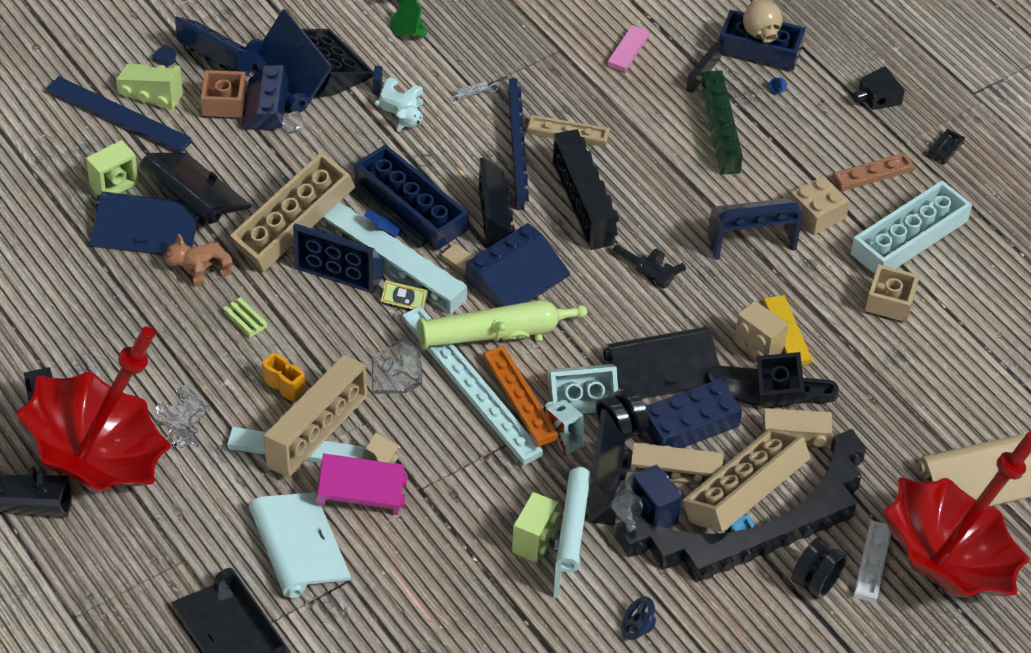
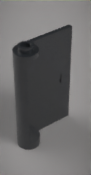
(192, 184)
(663, 362)
(229, 618)

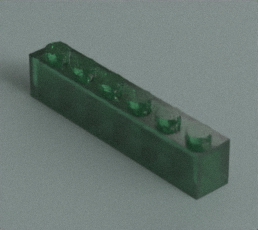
(721, 122)

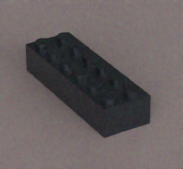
(585, 189)

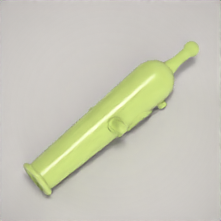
(495, 323)

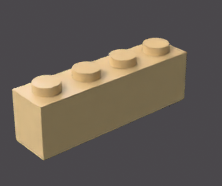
(680, 464)

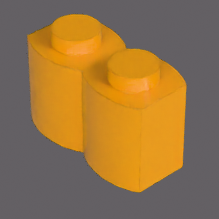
(283, 376)

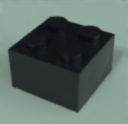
(780, 379)

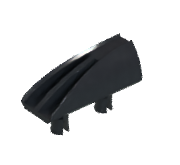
(36, 494)

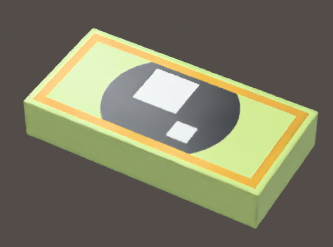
(403, 295)

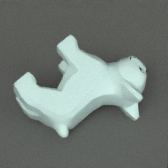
(402, 104)

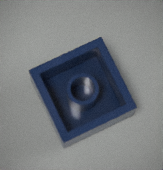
(659, 497)

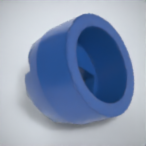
(777, 83)

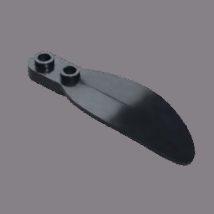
(745, 386)

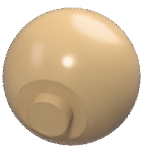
(763, 20)

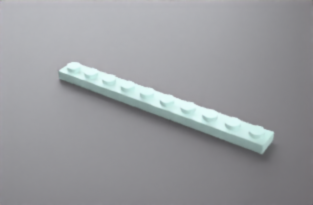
(479, 394)

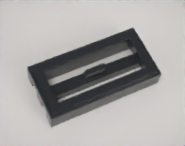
(939, 155)

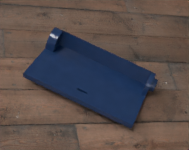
(303, 62)
(141, 223)

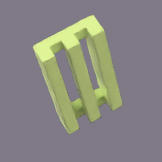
(246, 313)

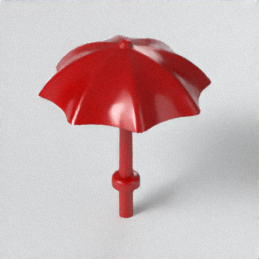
(95, 427)
(960, 538)

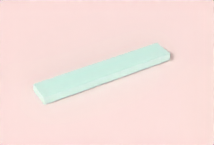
(253, 442)

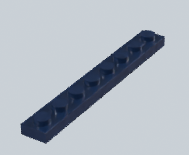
(518, 148)

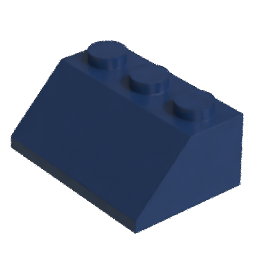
(266, 99)

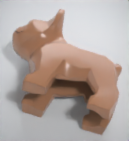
(198, 259)

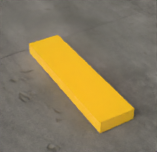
(794, 341)

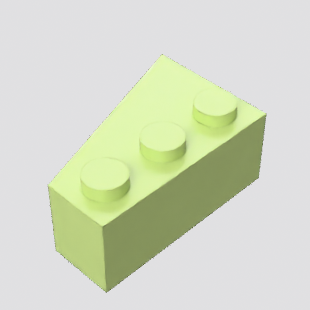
(151, 85)

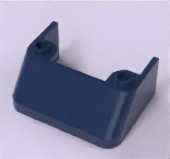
(754, 215)

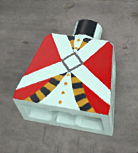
(568, 424)

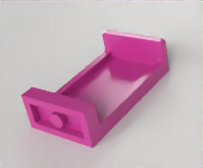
(361, 482)

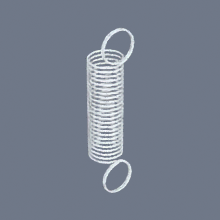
(474, 91)

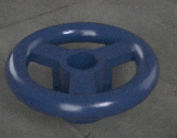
(642, 620)

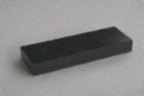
(706, 64)

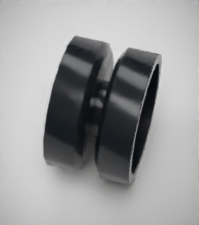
(626, 412)
(819, 567)

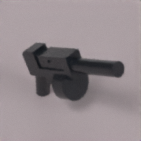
(651, 266)

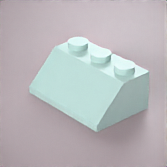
(582, 385)

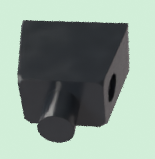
(879, 90)

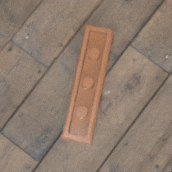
(873, 171)

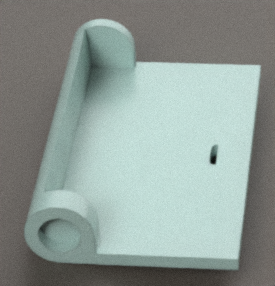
(572, 524)
(298, 541)

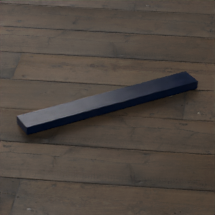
(119, 115)

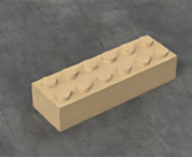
(300, 201)
(315, 416)
(746, 479)

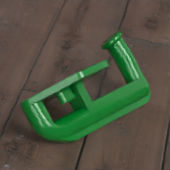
(407, 20)

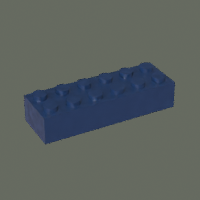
(412, 196)

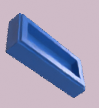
(382, 222)

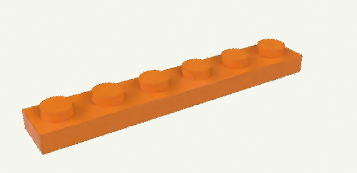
(521, 396)

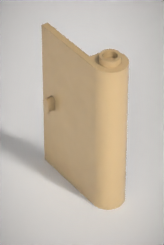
(975, 467)

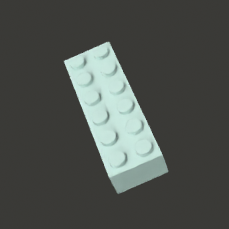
(911, 228)

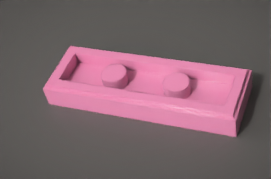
(628, 48)

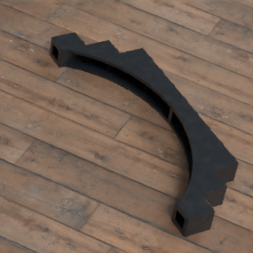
(718, 552)

